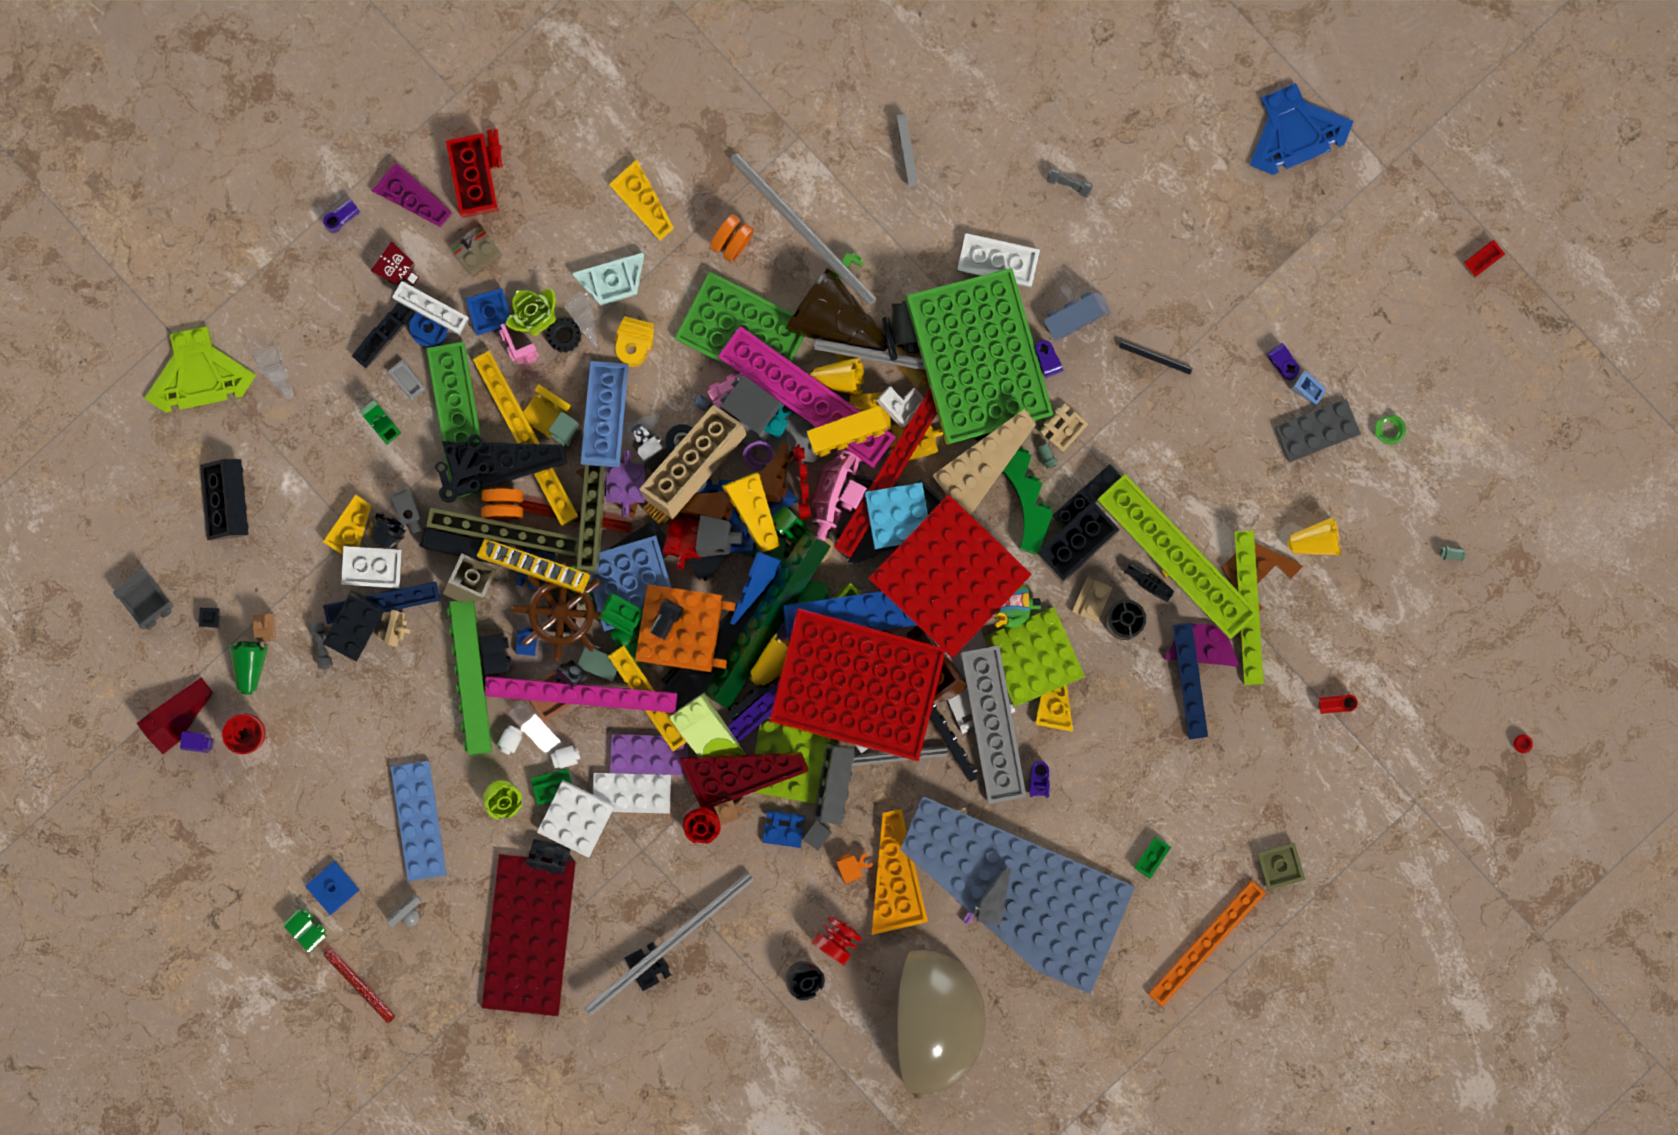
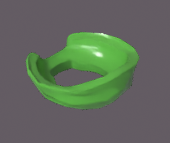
(1400, 425)

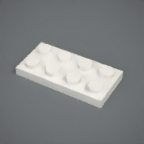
(986, 256)
(634, 792)

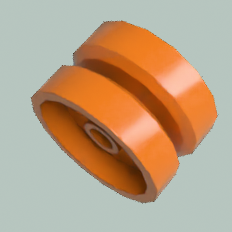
(729, 236)
(502, 500)

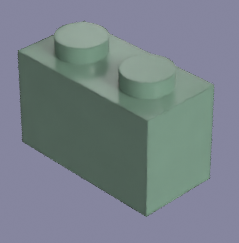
(598, 663)

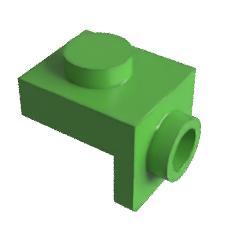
(848, 259)

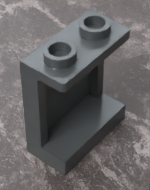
(144, 599)

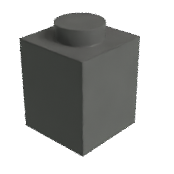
(817, 835)

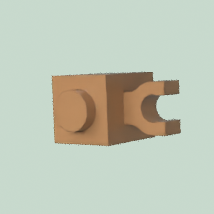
(264, 627)
(729, 811)

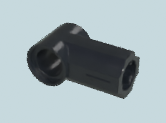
(668, 615)

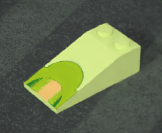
(705, 729)

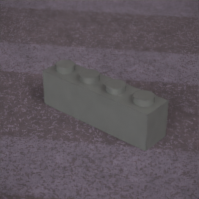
(834, 783)

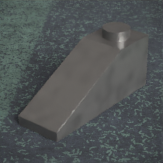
(993, 901)

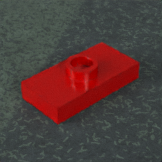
(1484, 258)

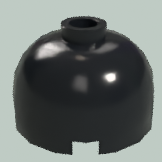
(804, 980)

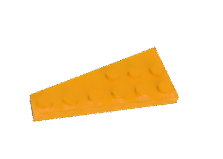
(897, 886)

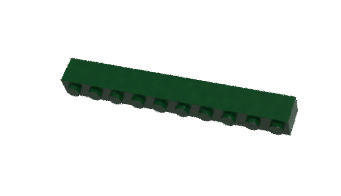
(767, 618)

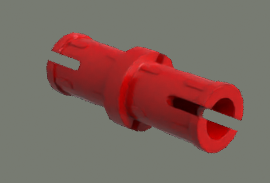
(494, 148)

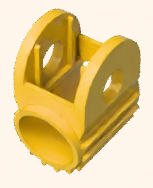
(637, 334)

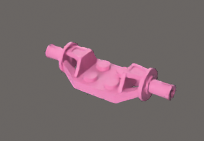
(829, 489)

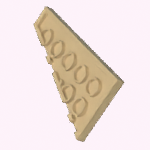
(977, 469)

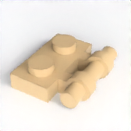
(1068, 432)

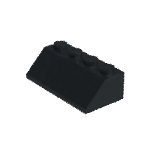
(224, 499)
(1078, 542)

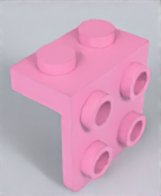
(526, 354)

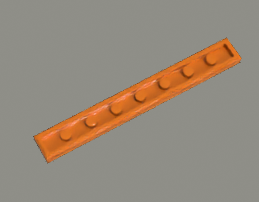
(1206, 943)

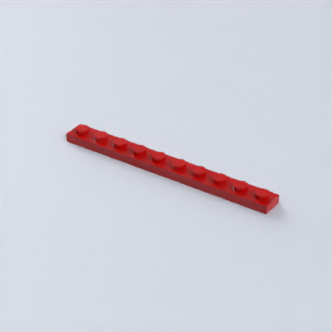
(889, 472)

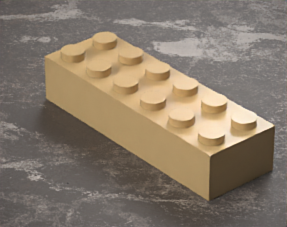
(693, 461)

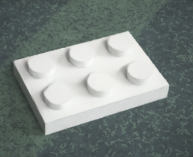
(371, 567)

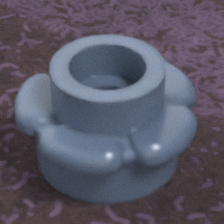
(702, 402)

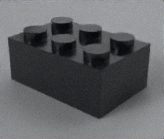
(354, 625)

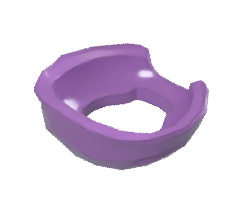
(751, 461)

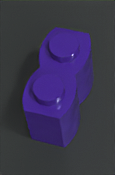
(196, 742)

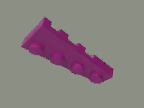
(410, 194)

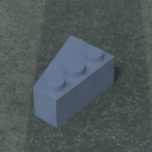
(1077, 315)

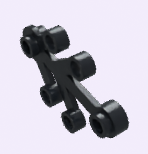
(460, 471)

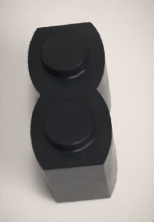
(495, 654)

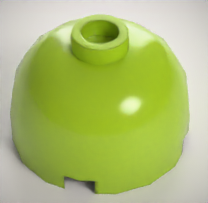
(502, 799)

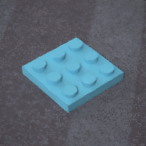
(895, 513)

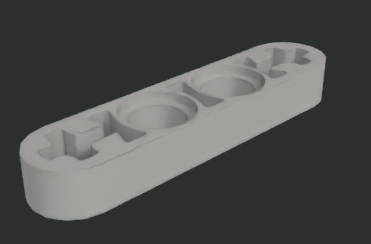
(907, 150)

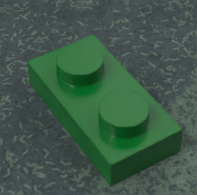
(1152, 857)

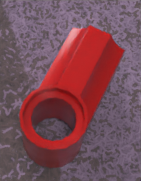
(1335, 704)

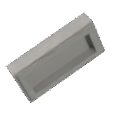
(406, 380)

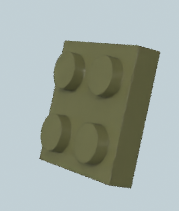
(1281, 866)

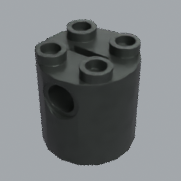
(903, 328)
(1123, 610)

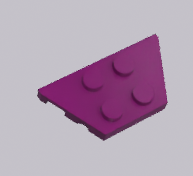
(1211, 647)

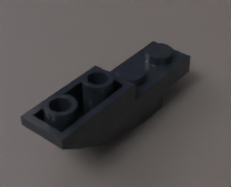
(1087, 495)

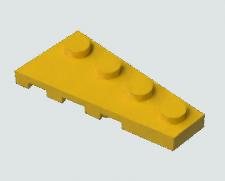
(640, 197)
(751, 503)

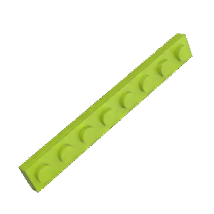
(1249, 590)

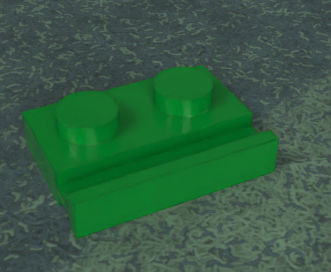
(620, 614)
(547, 785)

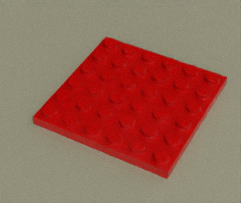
(950, 576)

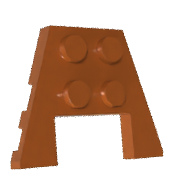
(1265, 562)

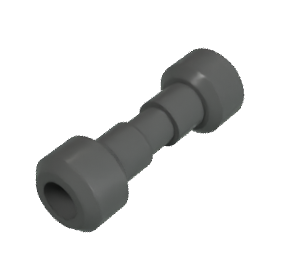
(1056, 177)
(317, 630)

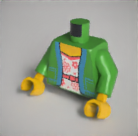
(1017, 609)

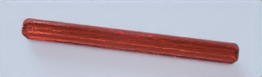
(547, 510)

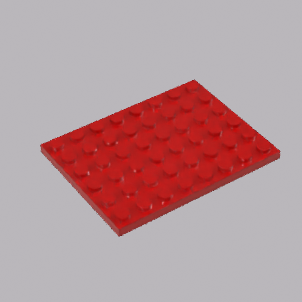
(857, 685)

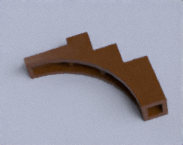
(719, 505)

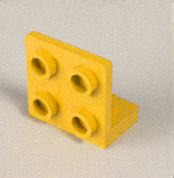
(544, 410)

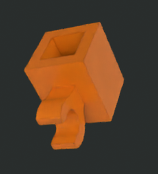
(851, 868)

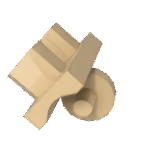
(395, 628)

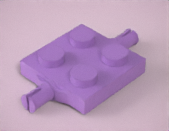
(624, 483)

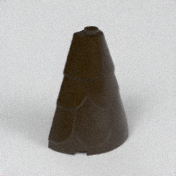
(835, 316)

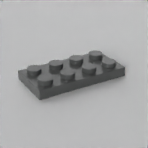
(1317, 430)

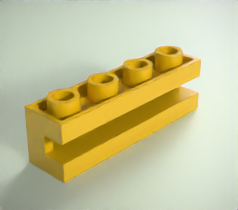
(847, 430)

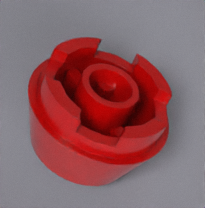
(701, 825)

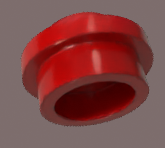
(1523, 743)

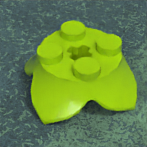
(532, 311)

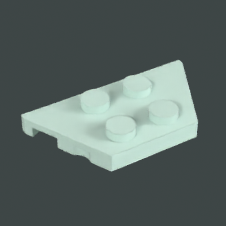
(613, 279)

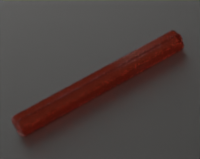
(359, 985)

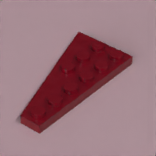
(733, 776)

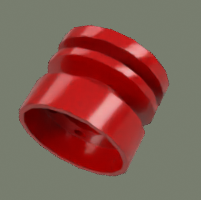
(233, 737)
(837, 940)

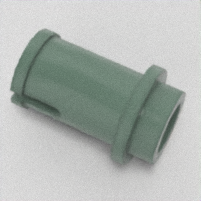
(1047, 456)
(1452, 553)

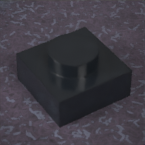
(209, 617)

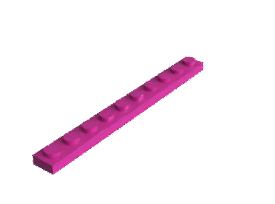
(581, 694)

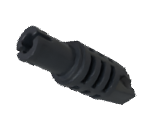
(1150, 582)

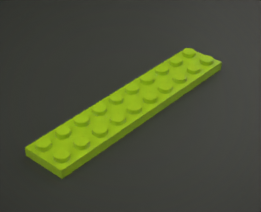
(1177, 556)

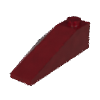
(169, 720)

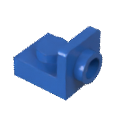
(529, 650)

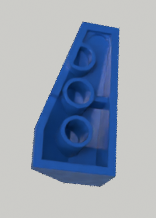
(761, 575)

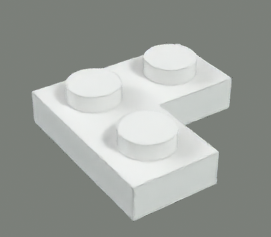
(900, 409)

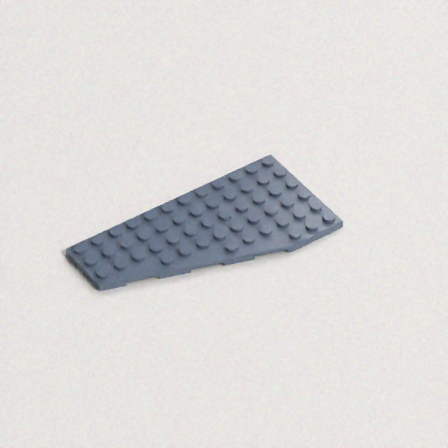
(1054, 907)

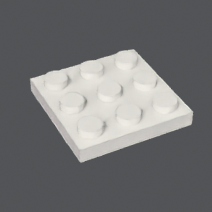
(575, 819)

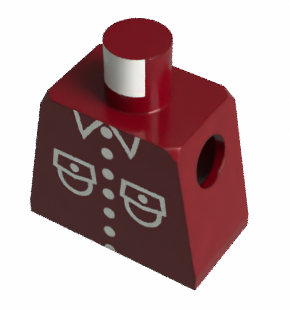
(395, 266)

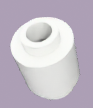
(510, 740)
(565, 757)

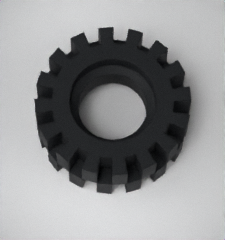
(571, 343)

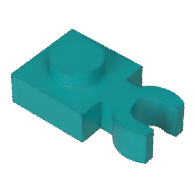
(778, 423)

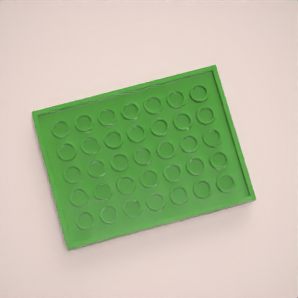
(978, 354)

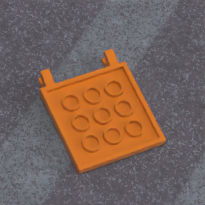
(691, 638)

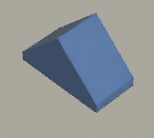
(1308, 388)

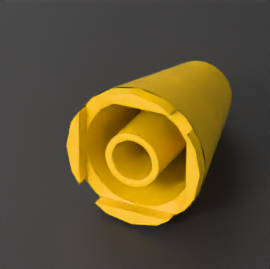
(841, 376)
(1316, 539)
(770, 662)

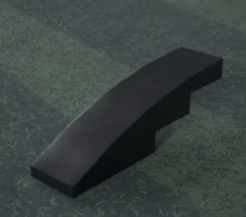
(383, 334)

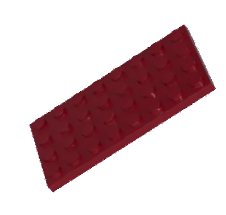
(528, 938)

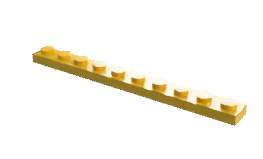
(524, 434)

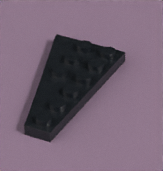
(507, 461)

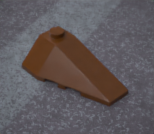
(950, 680)

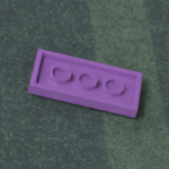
(645, 755)

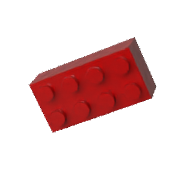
(472, 175)

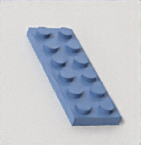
(604, 414)
(418, 821)

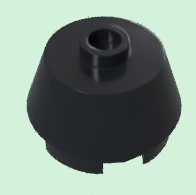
(385, 531)

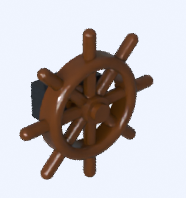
(560, 615)

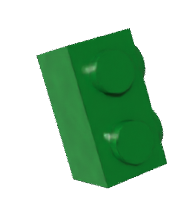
(789, 524)

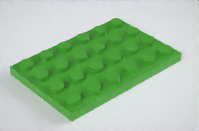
(724, 308)

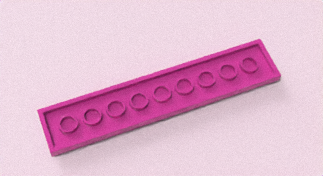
(797, 390)

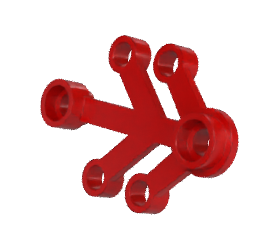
(798, 455)

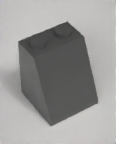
(750, 404)

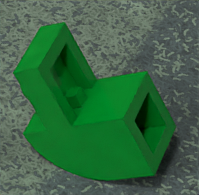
(380, 422)

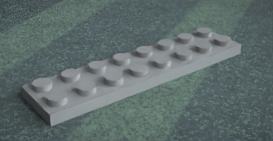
(993, 724)

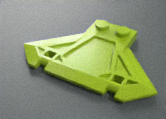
(197, 374)

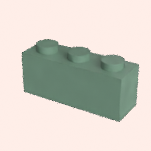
(564, 430)

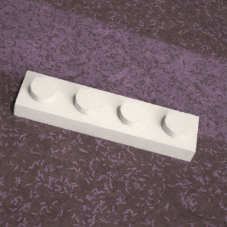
(430, 308)

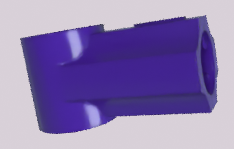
(342, 214)

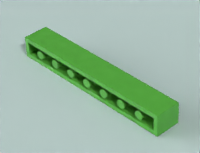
(471, 677)

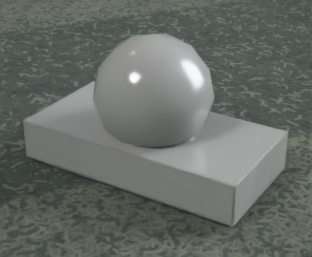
(406, 913)

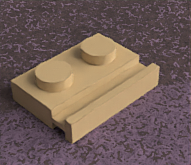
(1092, 599)

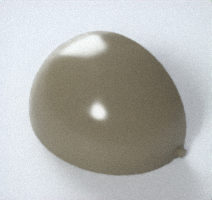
(937, 1021)

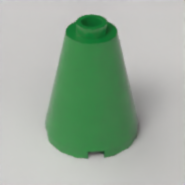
(247, 664)

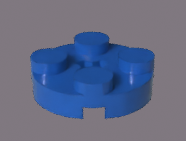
(419, 333)

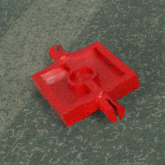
(682, 539)

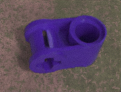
(1281, 359)
(1048, 362)
(1039, 781)

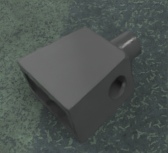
(406, 501)
(715, 537)

